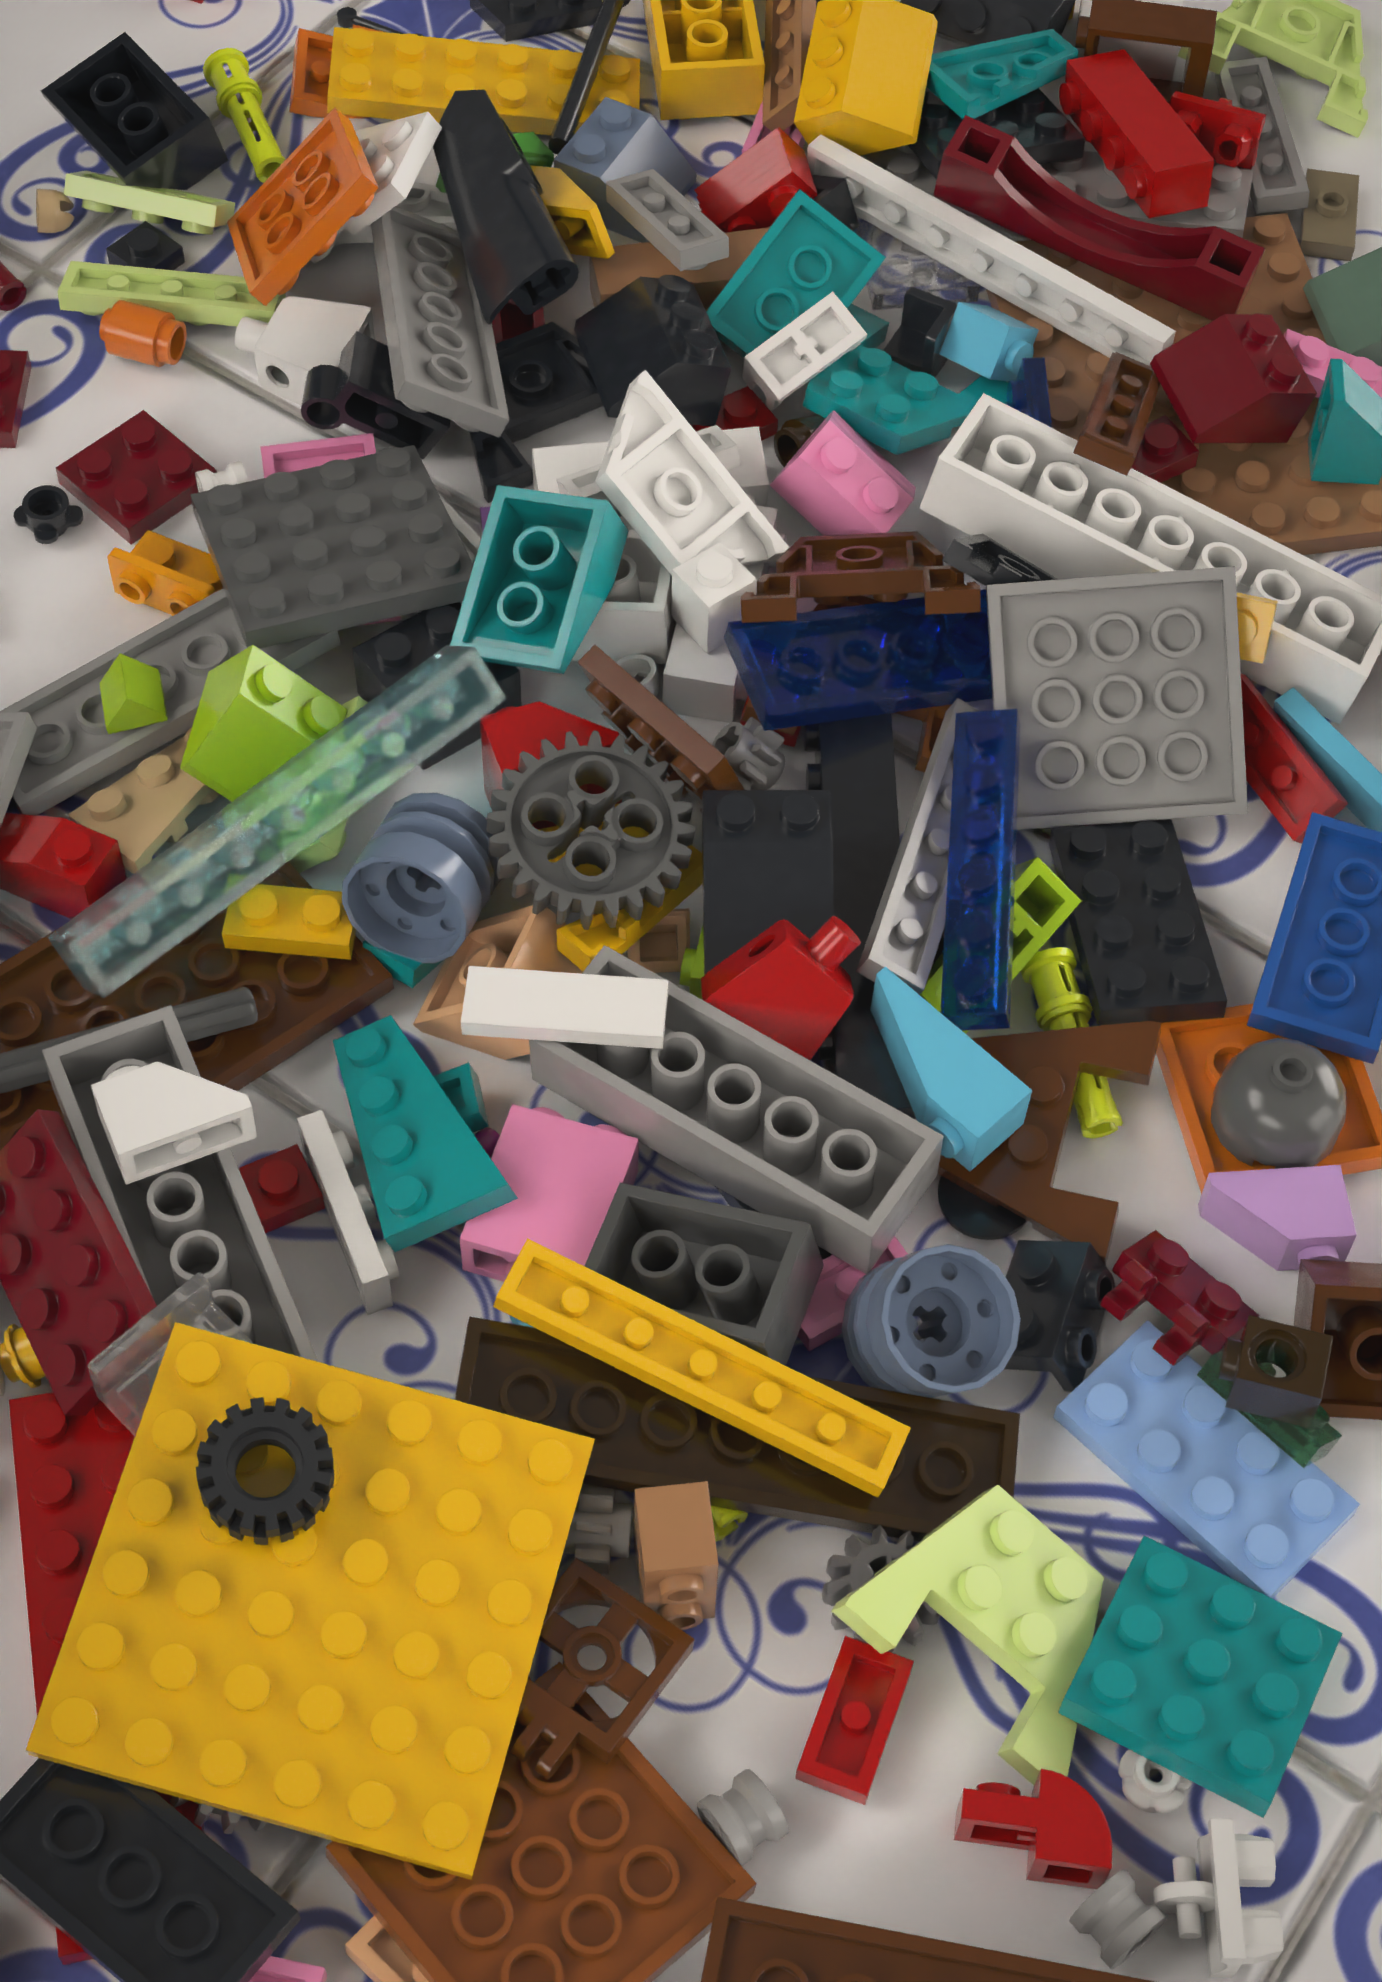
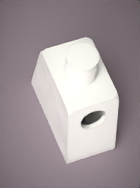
(299, 338)

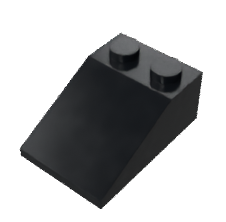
(764, 863)

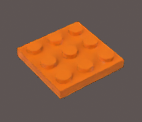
(302, 207)
(1192, 1062)

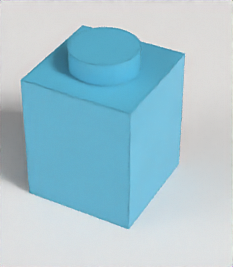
(988, 341)

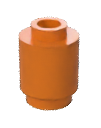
(142, 334)

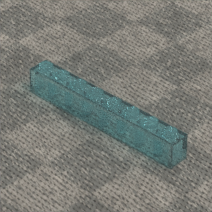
(276, 819)

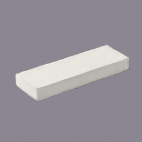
(565, 1007)

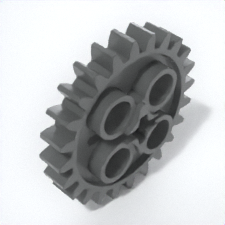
(630, 865)

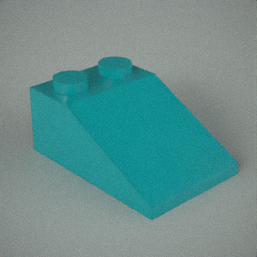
(539, 577)

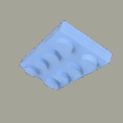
(1204, 1465)

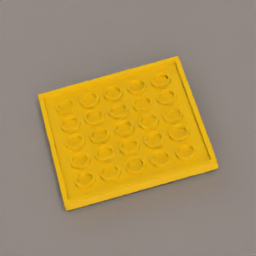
(331, 1675)

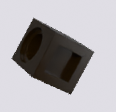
(1296, 1351)

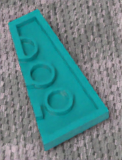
(413, 1141)

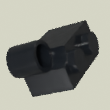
(364, 398)

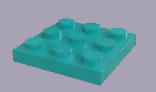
(1202, 1675)

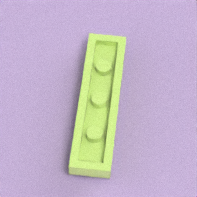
(187, 295)

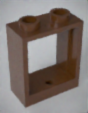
(1158, 25)

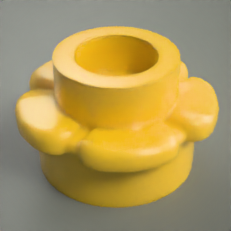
(19, 1359)

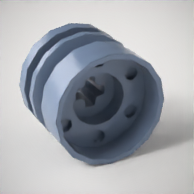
(422, 878)
(964, 1330)

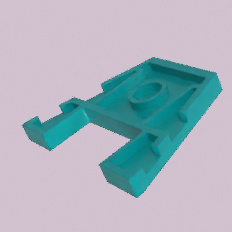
(888, 400)

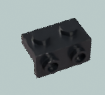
(1059, 1307)

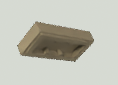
(1331, 215)

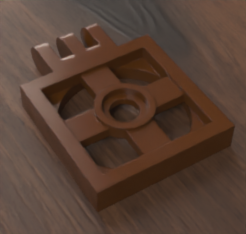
(550, 1714)

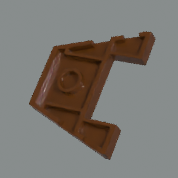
(858, 565)
(1025, 1165)

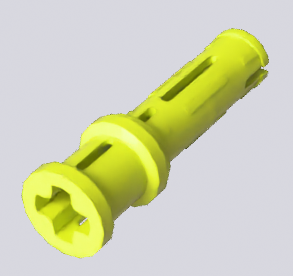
(265, 153)
(1066, 1008)

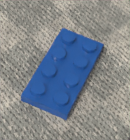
(1328, 945)

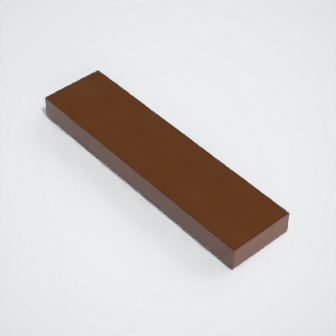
(1118, 414)

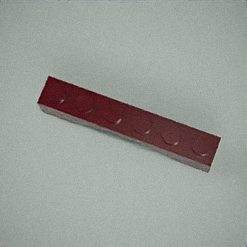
(1002, 183)

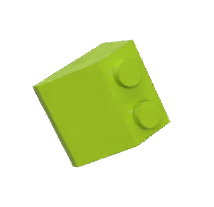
(254, 722)

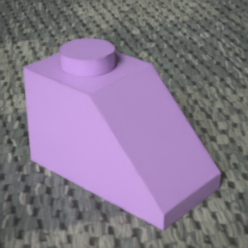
(1282, 1213)

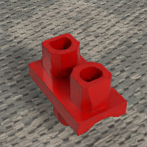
(1224, 130)

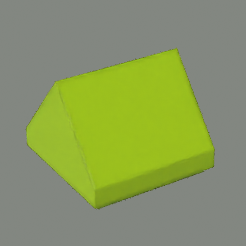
(132, 695)

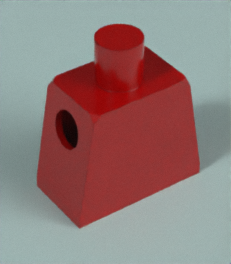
(787, 983)

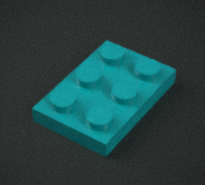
(790, 271)

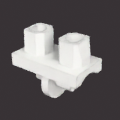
(1225, 1866)

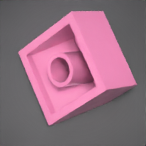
(843, 482)

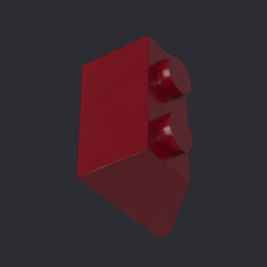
(1235, 381)

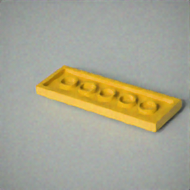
(416, 74)

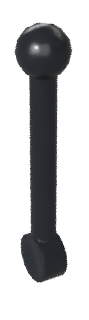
(348, 16)

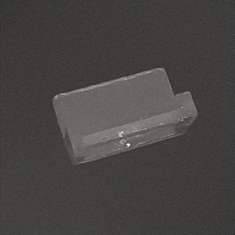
(128, 1366)

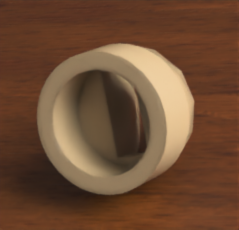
(50, 211)

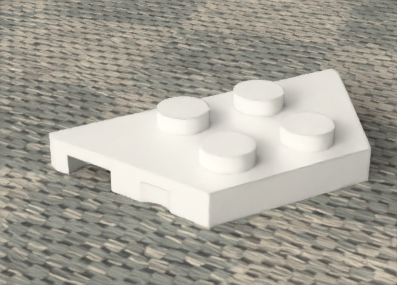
(677, 487)

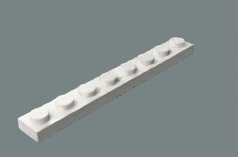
(991, 258)

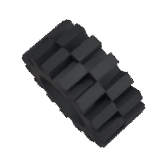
(265, 1426)

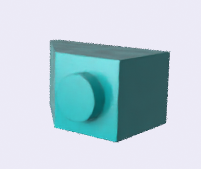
(1346, 429)

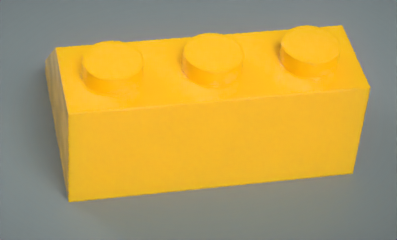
(866, 74)

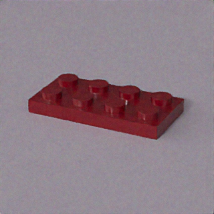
(63, 1259)

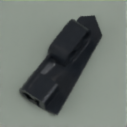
(499, 210)

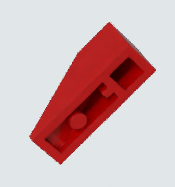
(57, 862)

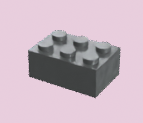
(713, 1264)

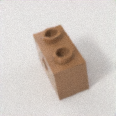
(676, 1552)

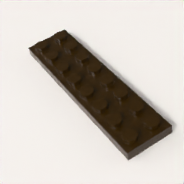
(661, 1441)

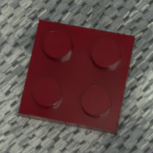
(134, 476)

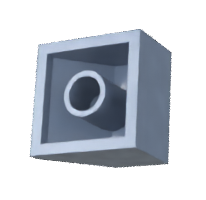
(617, 144)

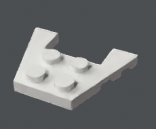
(395, 158)

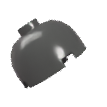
(1279, 1104)

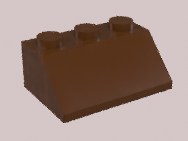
(1347, 1304)

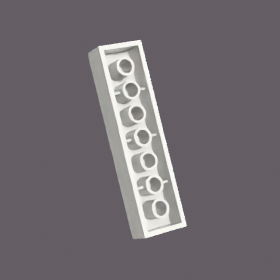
(1084, 520)

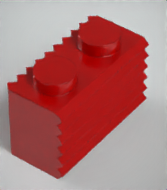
(756, 184)

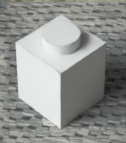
(709, 595)

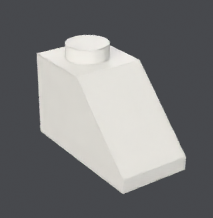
(168, 1118)

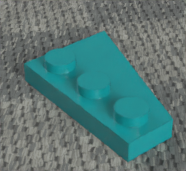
(998, 71)

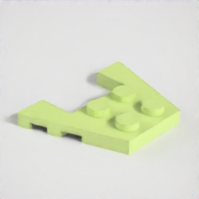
(1310, 37)
(1009, 1593)

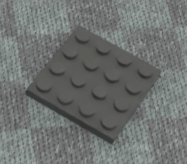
(332, 546)

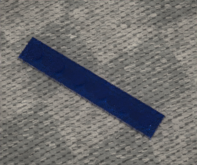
(981, 871)

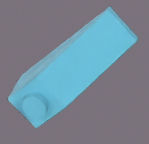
(947, 1074)

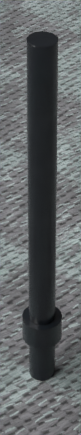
(585, 74)

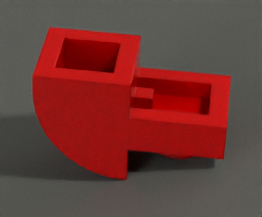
(1057, 1825)

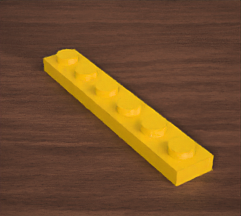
(702, 1367)

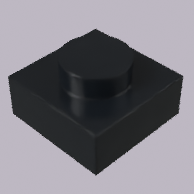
(147, 249)

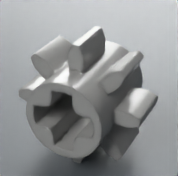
(752, 753)
(599, 1528)

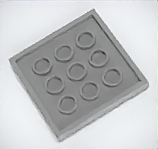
(1122, 695)

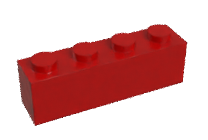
(1137, 133)

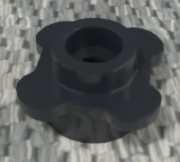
(47, 513)

